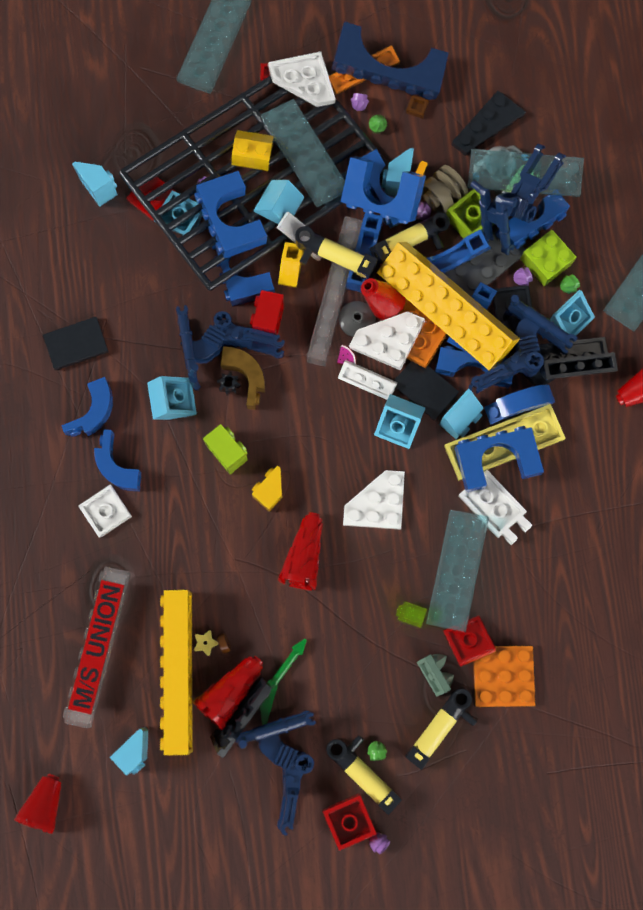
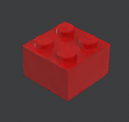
(268, 312)
(349, 821)

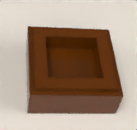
(417, 106)

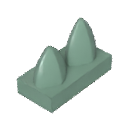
(431, 668)

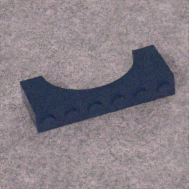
(354, 60)

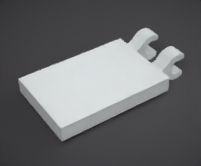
(498, 506)

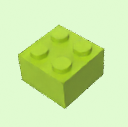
(466, 214)
(548, 257)
(225, 449)

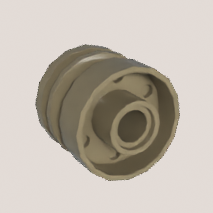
(444, 189)

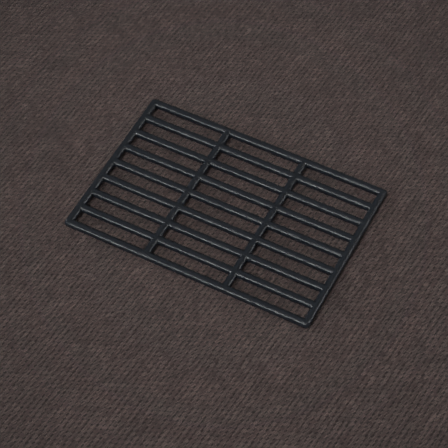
(237, 204)

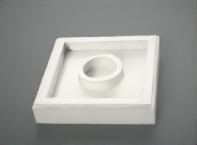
(105, 511)

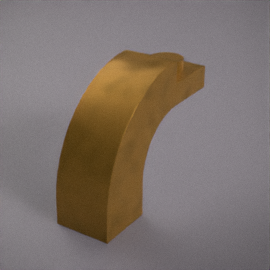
(242, 362)

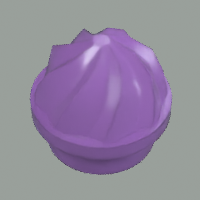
(359, 101)
(424, 211)
(523, 276)
(379, 842)

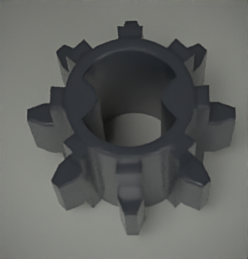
(234, 379)

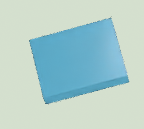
(278, 199)
(179, 210)
(573, 314)

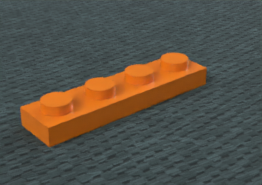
(342, 82)

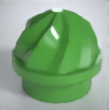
(377, 123)
(569, 284)
(377, 751)

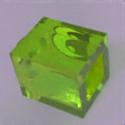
(411, 614)

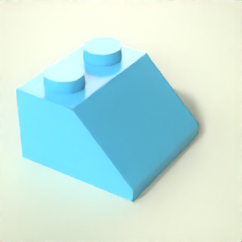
(393, 175)
(97, 181)
(171, 398)
(461, 415)
(399, 421)
(132, 753)

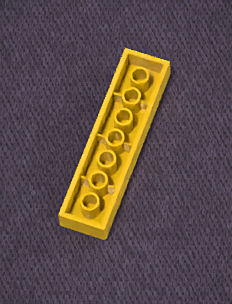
(448, 305)
(177, 672)

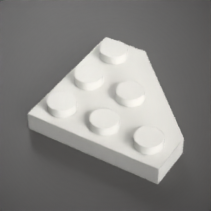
(304, 77)
(389, 339)
(378, 503)

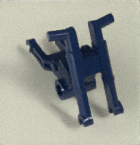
(518, 202)
(221, 334)
(527, 347)
(285, 757)

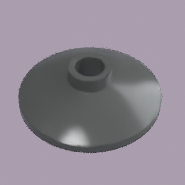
(346, 317)

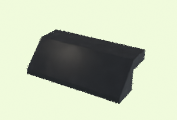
(583, 358)

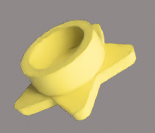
(200, 643)

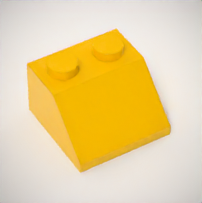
(252, 150)

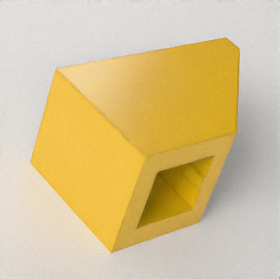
(290, 265)
(270, 490)

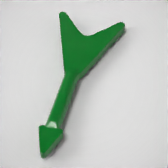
(267, 704)

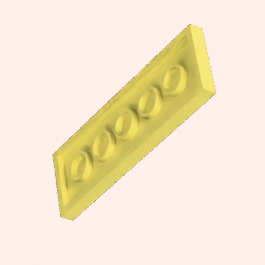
(544, 427)

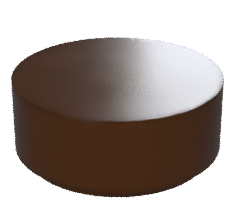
(224, 643)

